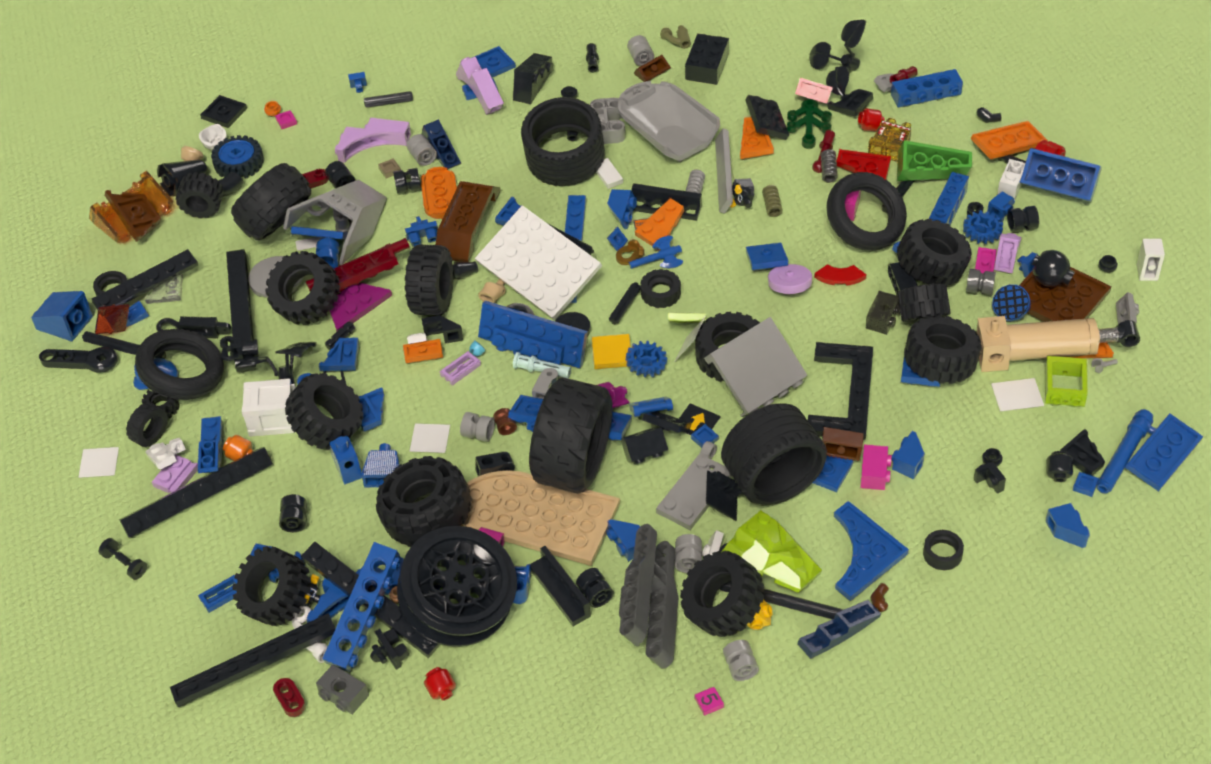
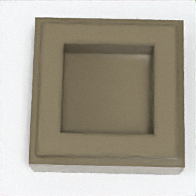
(388, 167)

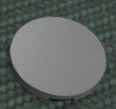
(260, 274)

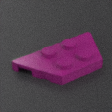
(356, 302)

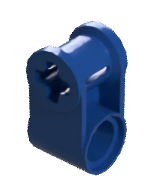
(523, 579)

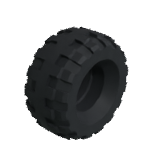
(265, 203)
(431, 478)

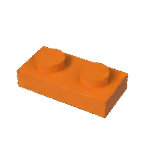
(422, 351)

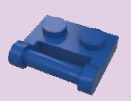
(651, 405)

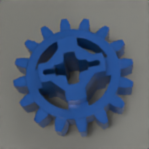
(983, 227)
(646, 359)

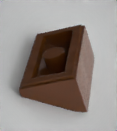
(652, 69)

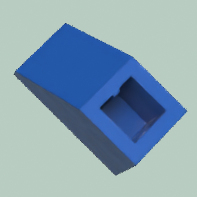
(622, 206)
(909, 457)
(1067, 525)
(624, 536)

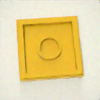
(610, 351)

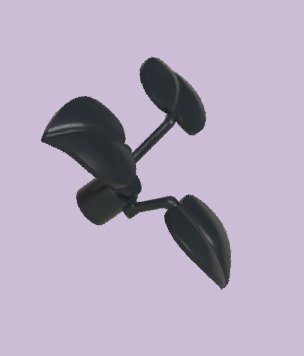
(820, 52)
(286, 371)

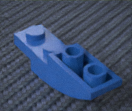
(211, 445)

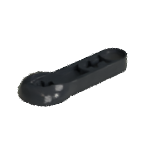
(80, 359)

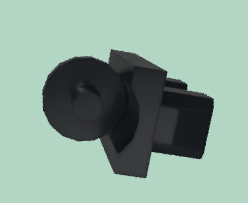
(385, 649)

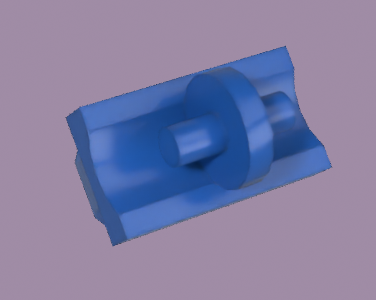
(421, 229)

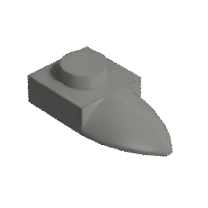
(883, 82)

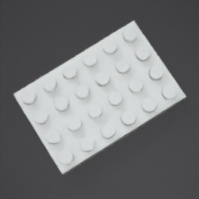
(538, 262)

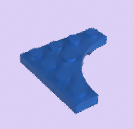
(872, 549)

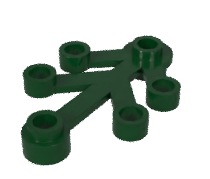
(809, 107)

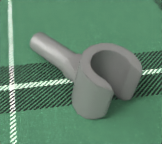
(1100, 364)

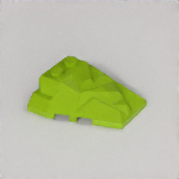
(774, 552)

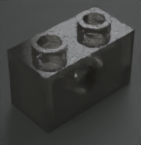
(883, 313)

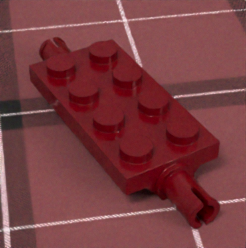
(367, 265)

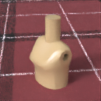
(492, 291)

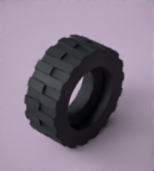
(657, 277)
(138, 421)

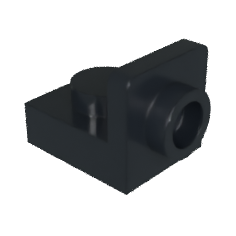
(992, 475)

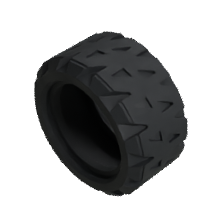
(570, 435)

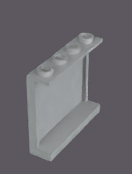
(758, 366)

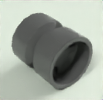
(980, 282)

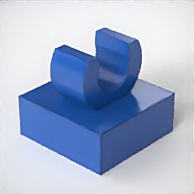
(357, 80)
(1026, 263)

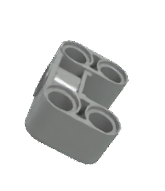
(612, 128)

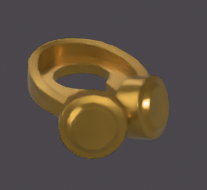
(634, 246)

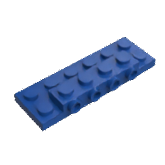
(532, 335)
(527, 408)

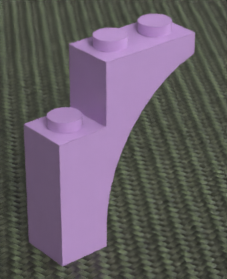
(480, 83)
(375, 133)

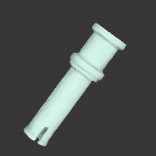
(533, 364)

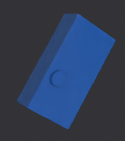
(1061, 174)

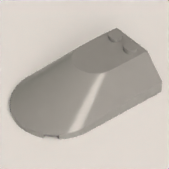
(668, 118)

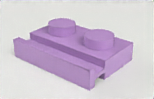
(175, 475)

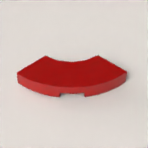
(833, 275)

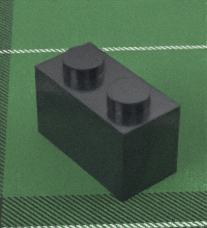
(644, 444)

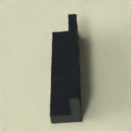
(657, 195)
(560, 587)

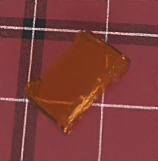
(109, 222)

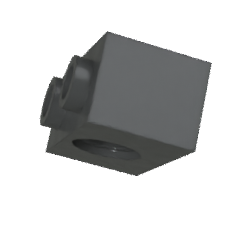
(334, 680)

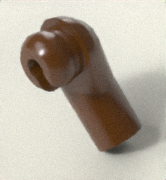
(877, 597)

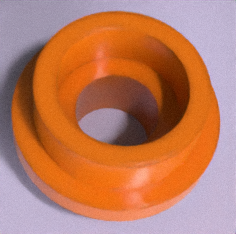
(272, 108)

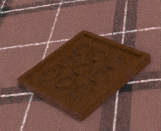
(1065, 301)

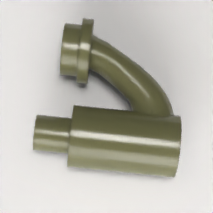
(682, 34)

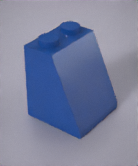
(63, 314)

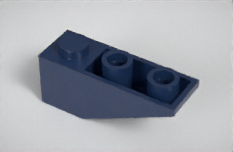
(439, 140)

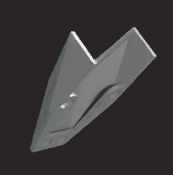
(354, 201)

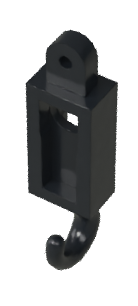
(205, 326)

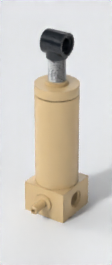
(1043, 339)

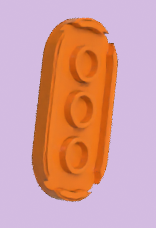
(437, 191)

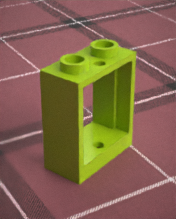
(1066, 367)

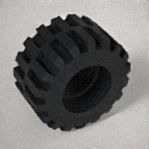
(199, 195)

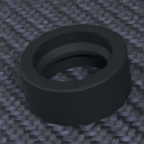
(108, 278)
(939, 562)

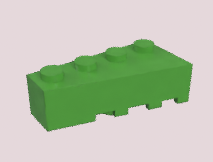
(929, 162)

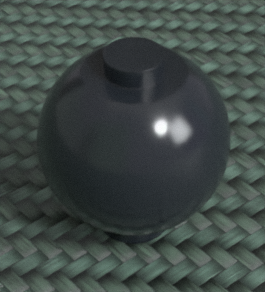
(1052, 268)

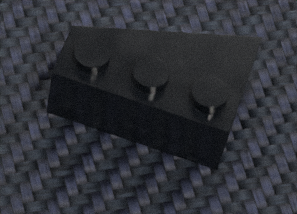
(530, 77)

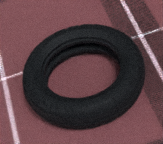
(884, 192)
(173, 386)

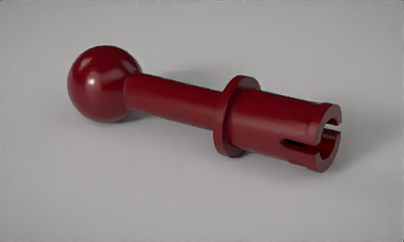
(824, 145)

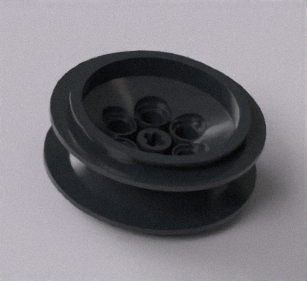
(431, 610)

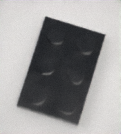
(767, 117)

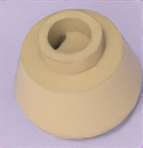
(190, 153)

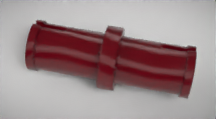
(904, 74)

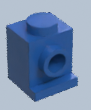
(1001, 205)

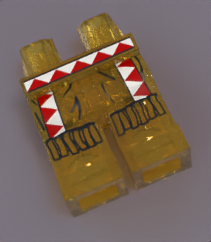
(889, 137)

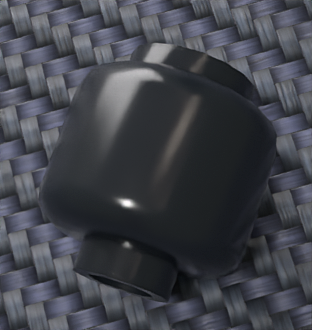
(1059, 466)

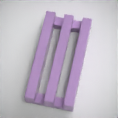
(462, 369)

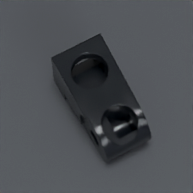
(493, 462)

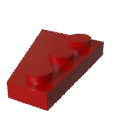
(864, 162)

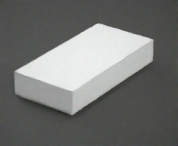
(609, 174)

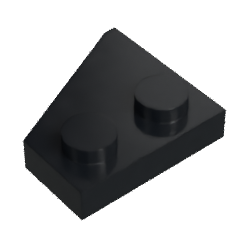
(852, 103)
(1084, 453)

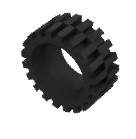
(288, 594)

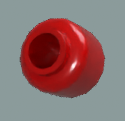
(870, 119)
(439, 683)

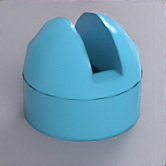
(476, 349)

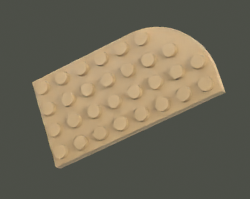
(541, 515)

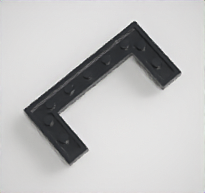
(861, 362)

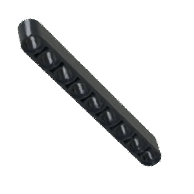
(240, 301)

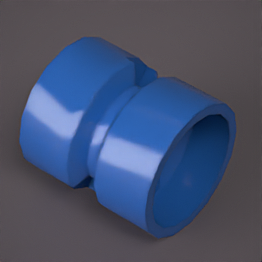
(328, 250)

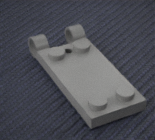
(687, 498)

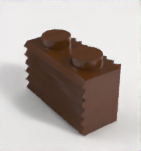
(843, 443)

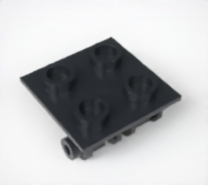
(722, 493)

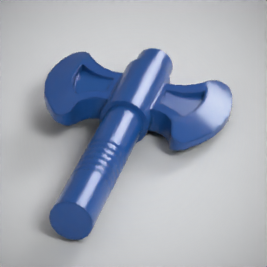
(666, 253)

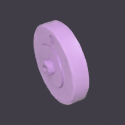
(790, 279)

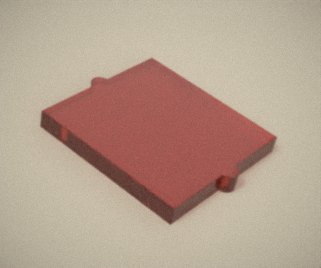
(112, 319)

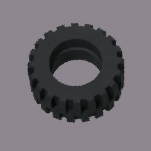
(934, 252)
(286, 275)
(429, 280)
(716, 332)
(942, 349)
(335, 398)
(736, 608)

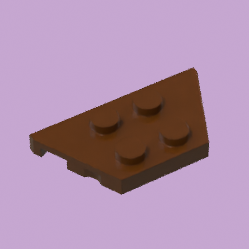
(135, 212)

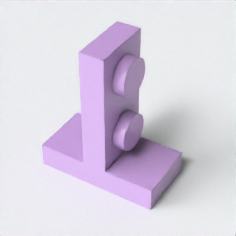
(1007, 252)

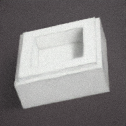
(414, 338)

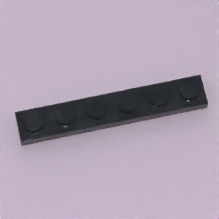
(147, 280)

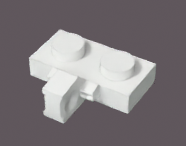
(163, 455)

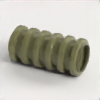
(772, 200)

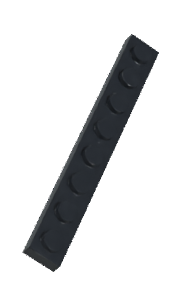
(195, 492)
(345, 580)
(252, 660)

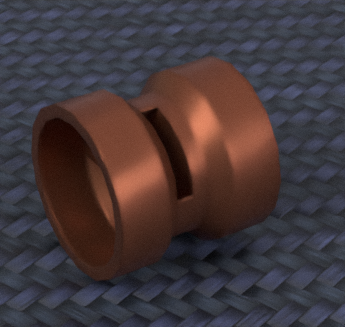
(504, 424)

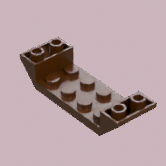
(464, 217)

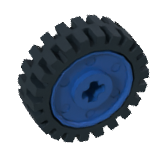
(238, 156)

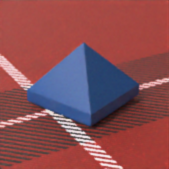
(617, 239)

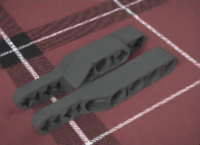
(654, 576)

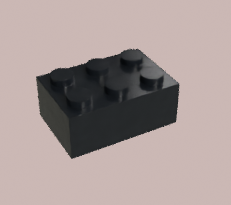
(707, 59)

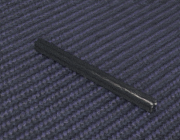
(794, 602)

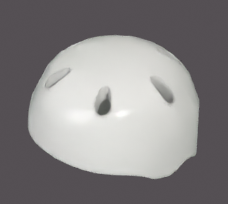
(212, 135)

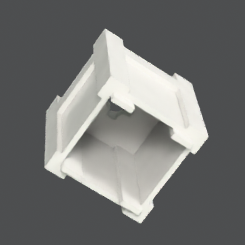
(265, 407)

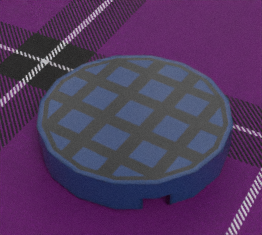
(1011, 302)

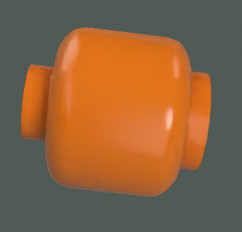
(237, 447)

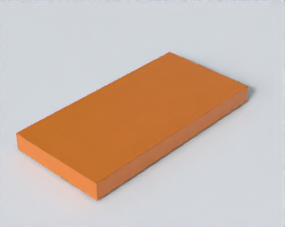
(1008, 139)

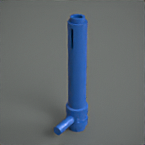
(1137, 429)

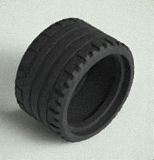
(557, 116)
(773, 454)

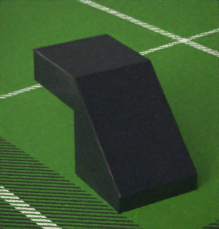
(437, 324)

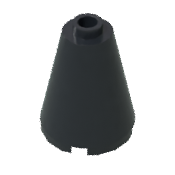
(173, 172)

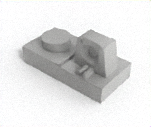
(1127, 308)

